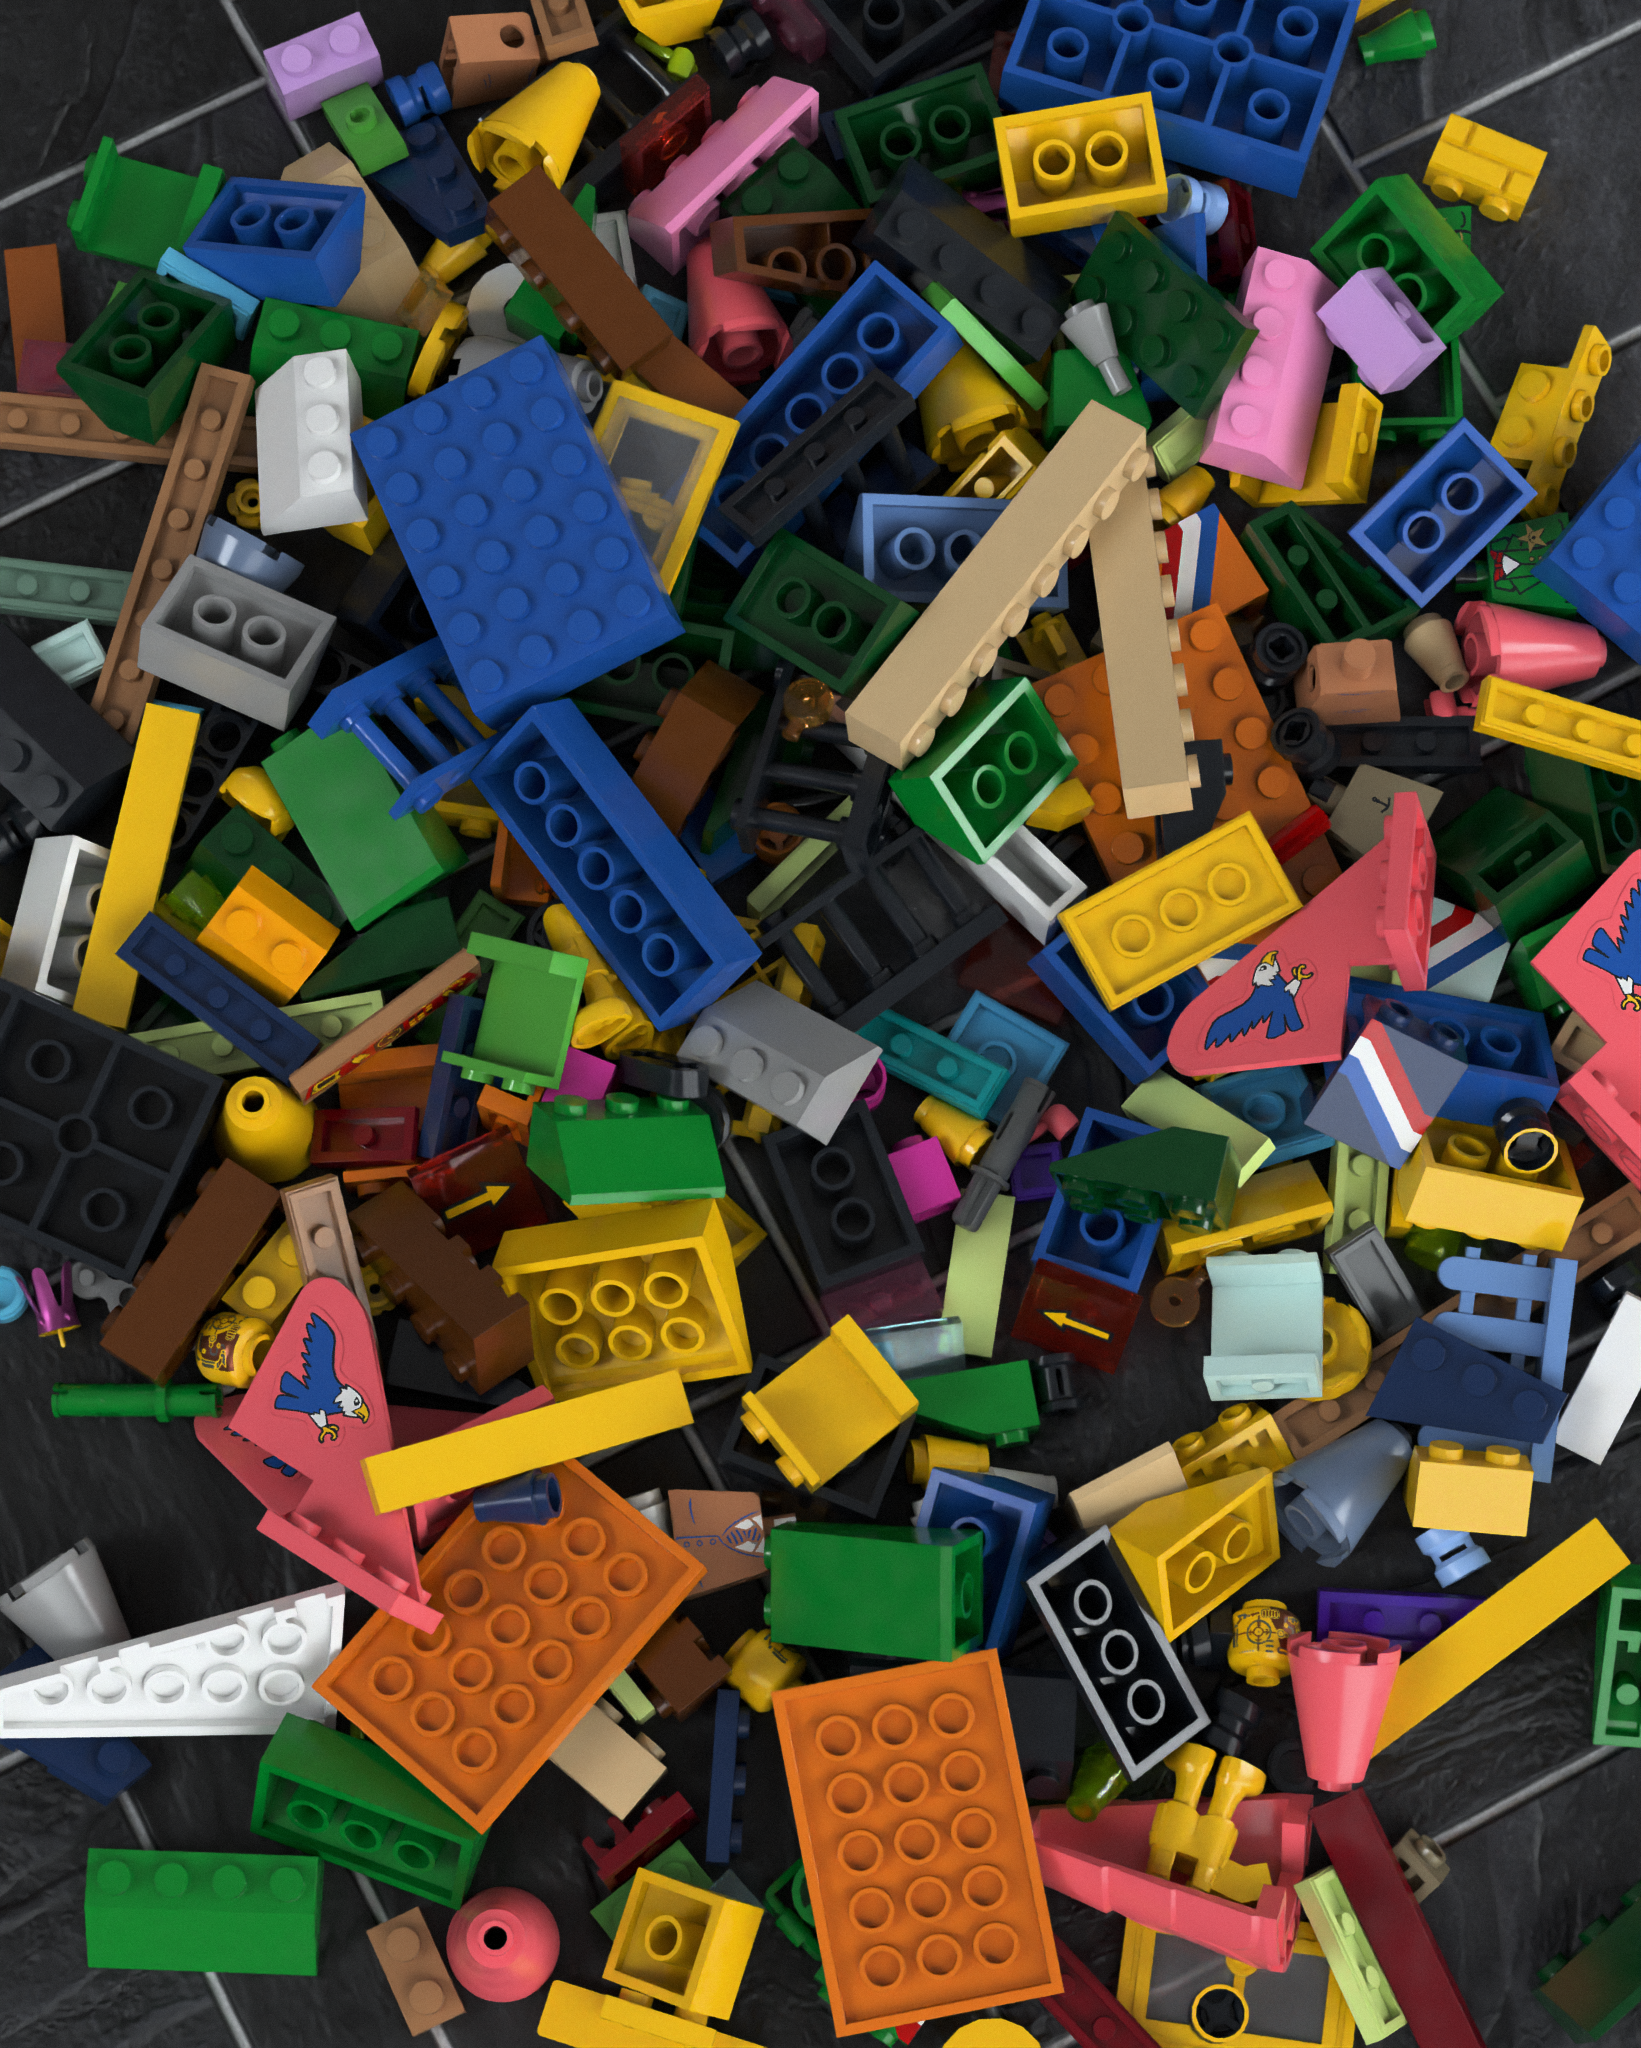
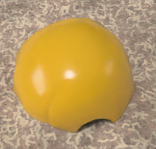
(256, 794)

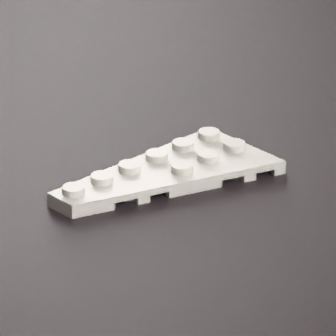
(191, 1680)

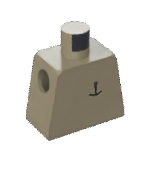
(1361, 807)

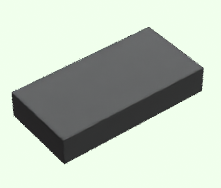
(1375, 1281)

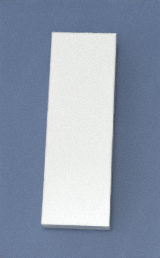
(1605, 1386)

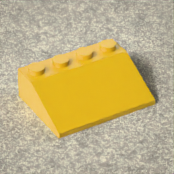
(628, 1297)

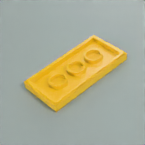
(1179, 911)

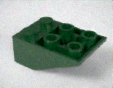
(1511, 861)
(1158, 1175)

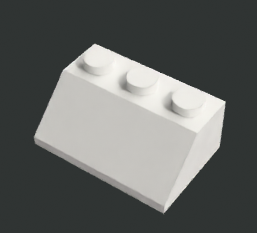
(305, 447)
(56, 916)

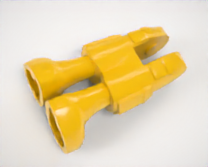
(610, 1011)
(1194, 1842)

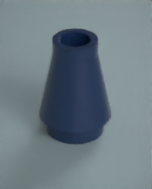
(521, 1499)

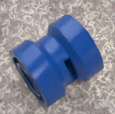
(418, 94)

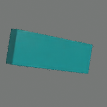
(936, 1063)

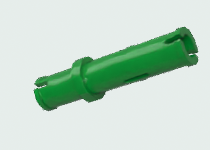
(137, 1400)

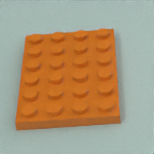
(1222, 707)
(524, 1643)
(917, 1842)

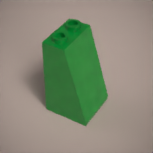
(341, 810)
(876, 1588)

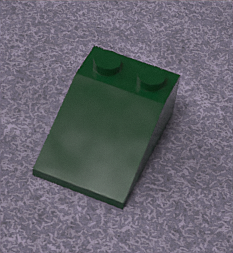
(791, 184)
(820, 614)

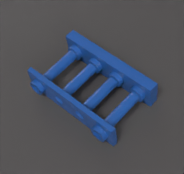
(382, 692)

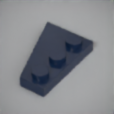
(434, 184)
(1465, 1389)
(92, 1765)

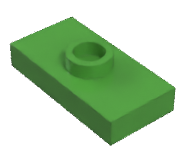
(364, 129)

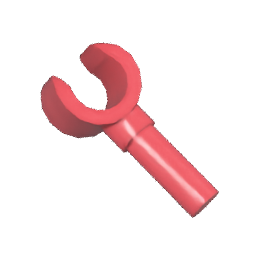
(1444, 705)
(1057, 1121)

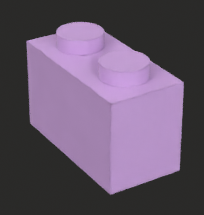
(323, 65)
(1380, 331)

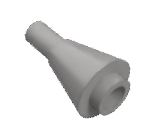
(1092, 333)

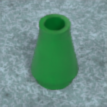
(1398, 39)

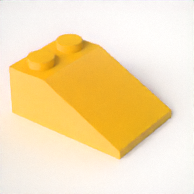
(1200, 1545)

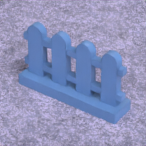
(1518, 1337)

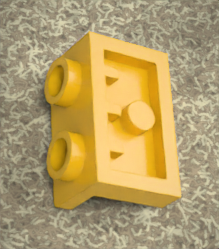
(1235, 1444)

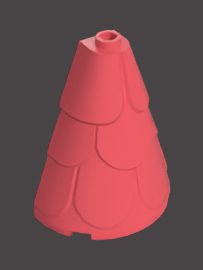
(1108, 1859)

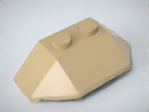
(386, 263)

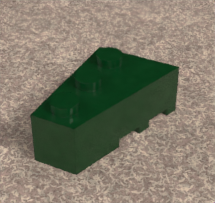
(1318, 583)

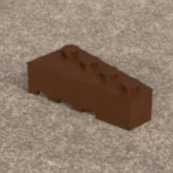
(792, 251)
(575, 275)
(692, 742)
(193, 1271)
(442, 1288)
(679, 1668)

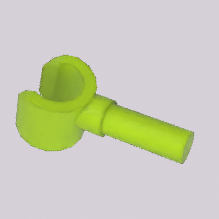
(680, 61)

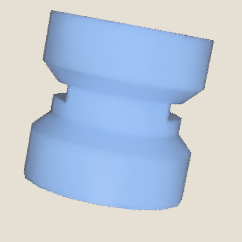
(1190, 196)
(1441, 1542)

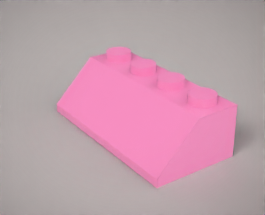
(690, 196)
(1276, 395)

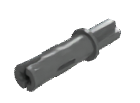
(1002, 1153)

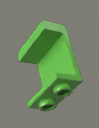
(524, 1015)

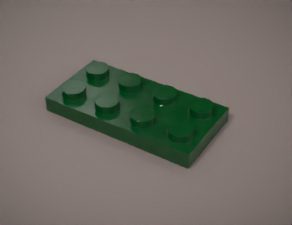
(1165, 315)

